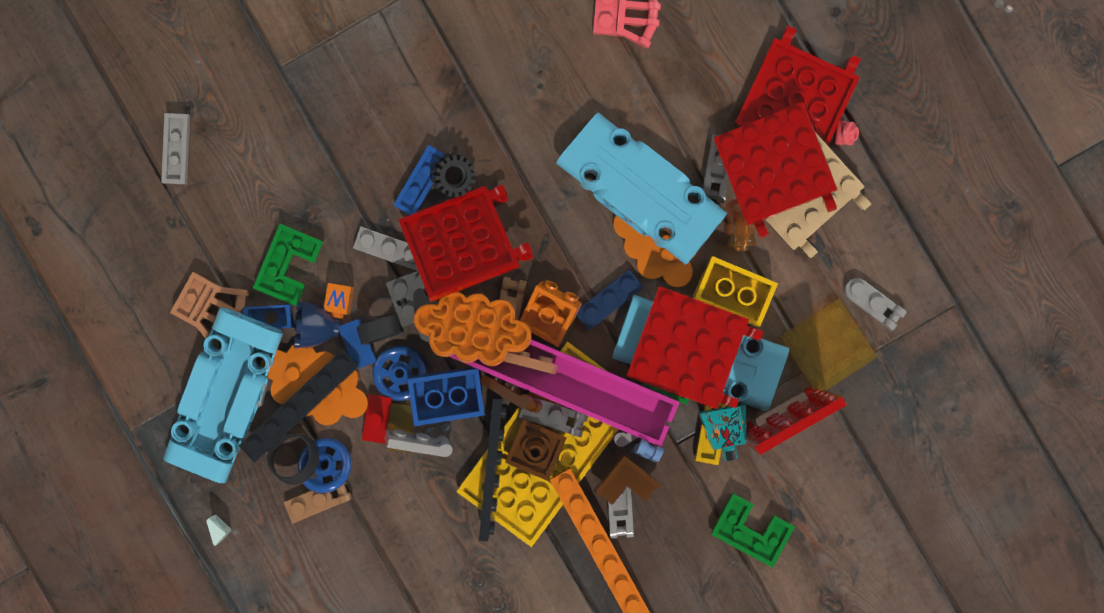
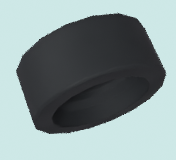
(379, 329)

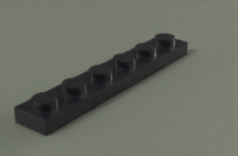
(299, 406)
(494, 458)

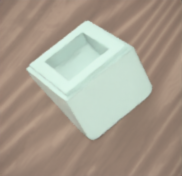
(217, 529)

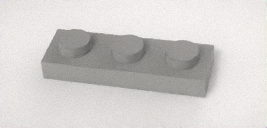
(175, 148)
(384, 247)

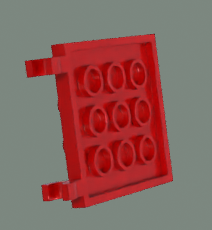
(797, 77)
(776, 166)
(461, 242)
(689, 348)
(794, 420)

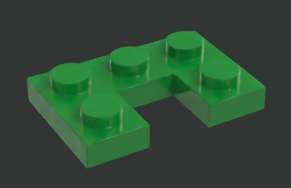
(284, 246)
(764, 546)

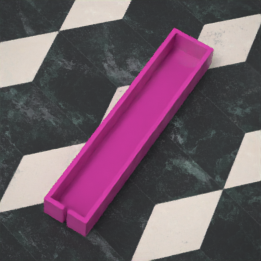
(591, 392)

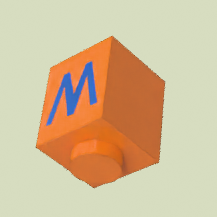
(338, 300)

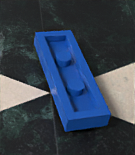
(419, 183)

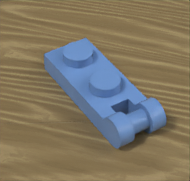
(647, 451)

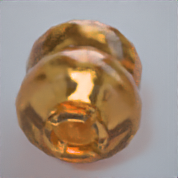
(740, 235)

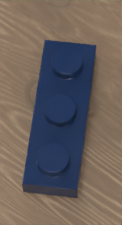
(609, 299)

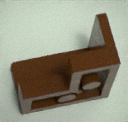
(626, 474)

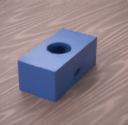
(284, 313)

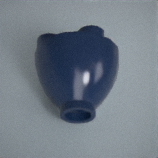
(313, 325)

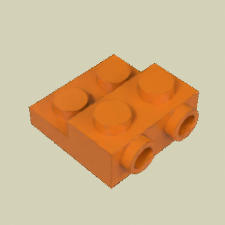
(550, 312)

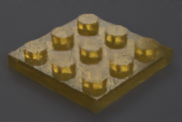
(828, 346)

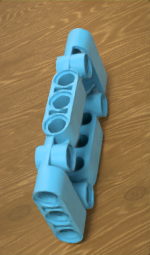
(641, 188)
(754, 371)
(222, 395)

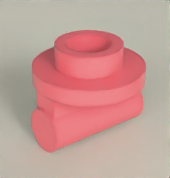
(846, 133)

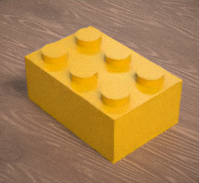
(735, 290)

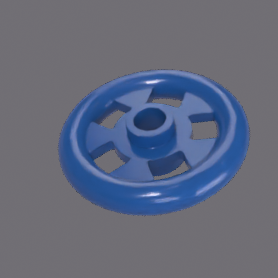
(379, 372)
(339, 476)

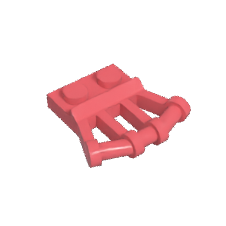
(611, 18)

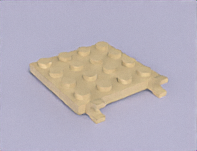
(804, 220)

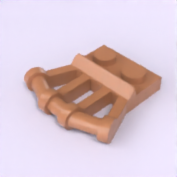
(197, 298)

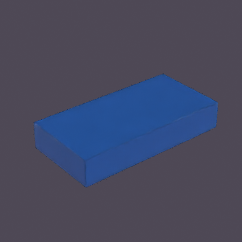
(361, 354)

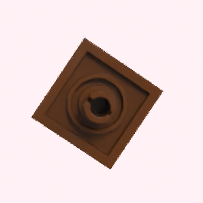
(535, 449)

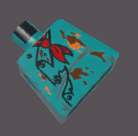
(725, 429)

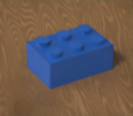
(445, 396)

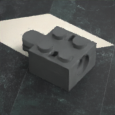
(407, 296)

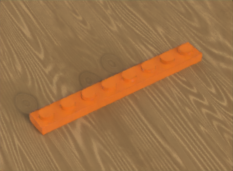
(598, 542)

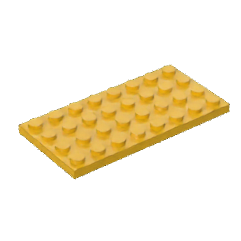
(524, 500)

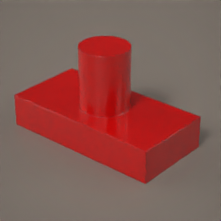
(377, 418)

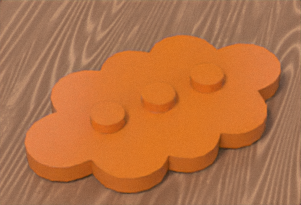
(651, 259)
(472, 328)
(297, 367)

